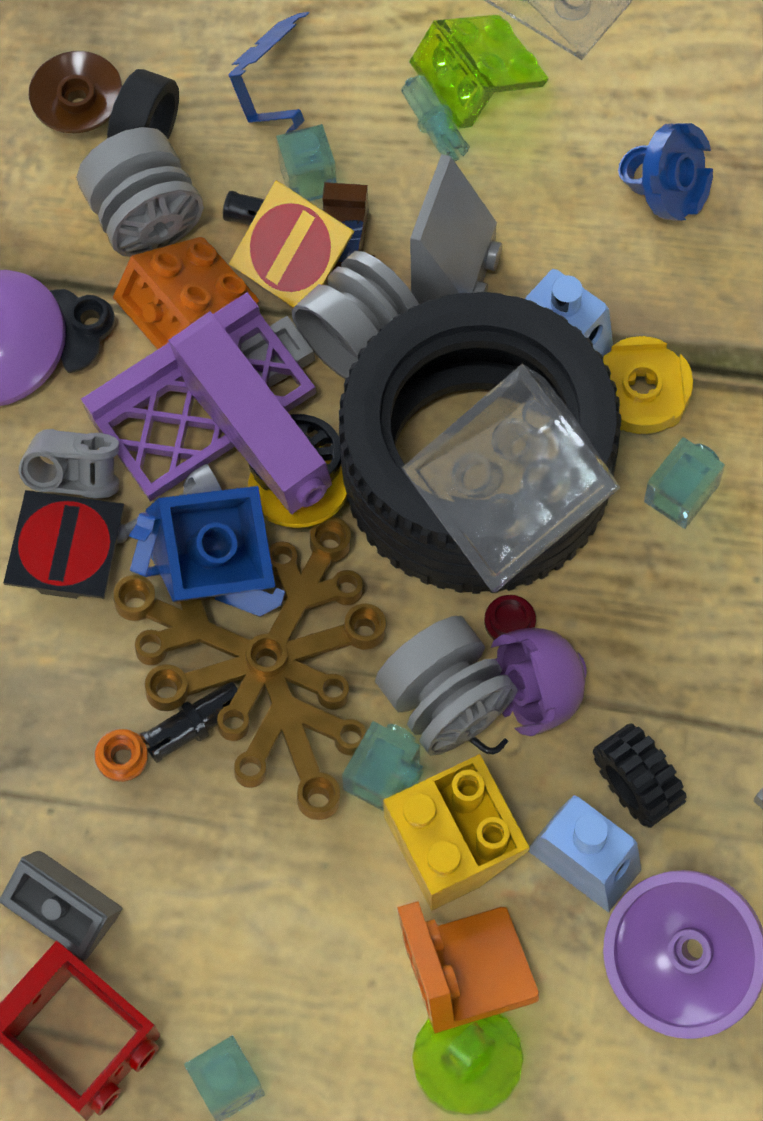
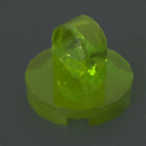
(469, 1065)

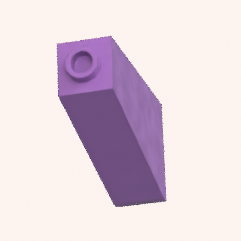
(249, 413)

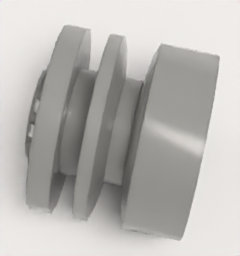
(139, 191)
(351, 309)
(445, 685)

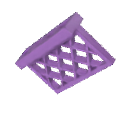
(160, 373)

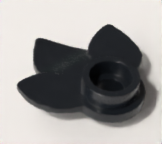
(82, 340)

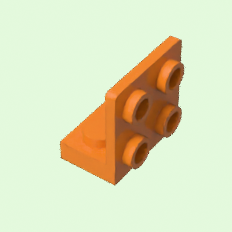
(175, 287)
(467, 966)

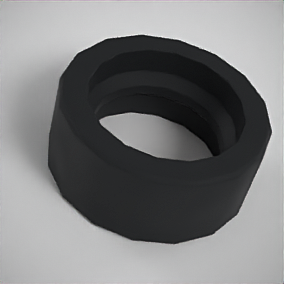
(145, 102)

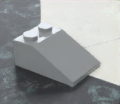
(452, 238)

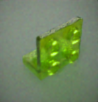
(471, 61)

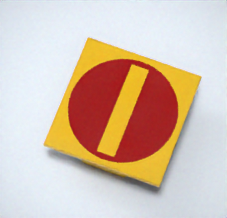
(290, 245)

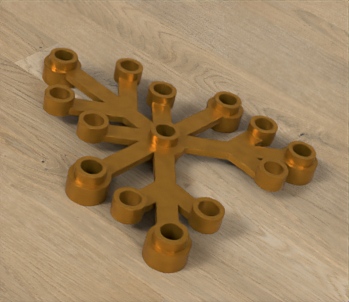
(286, 712)

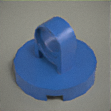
(672, 171)

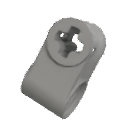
(75, 463)

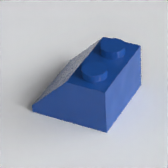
(212, 544)

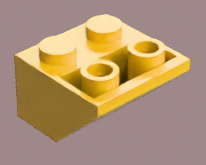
(454, 831)

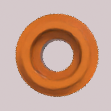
(121, 740)

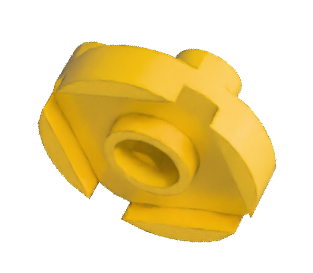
(660, 366)

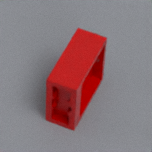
(36, 991)

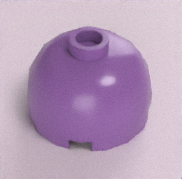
(547, 678)

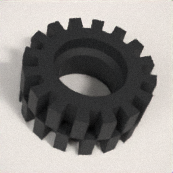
(639, 775)

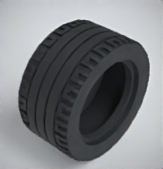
(444, 349)

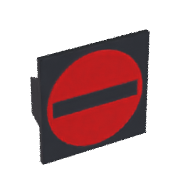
(64, 545)

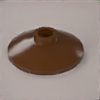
(69, 78)

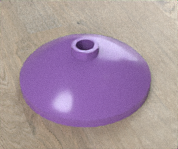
(29, 335)
(657, 974)

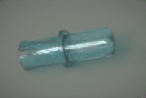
(434, 117)

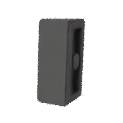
(59, 904)

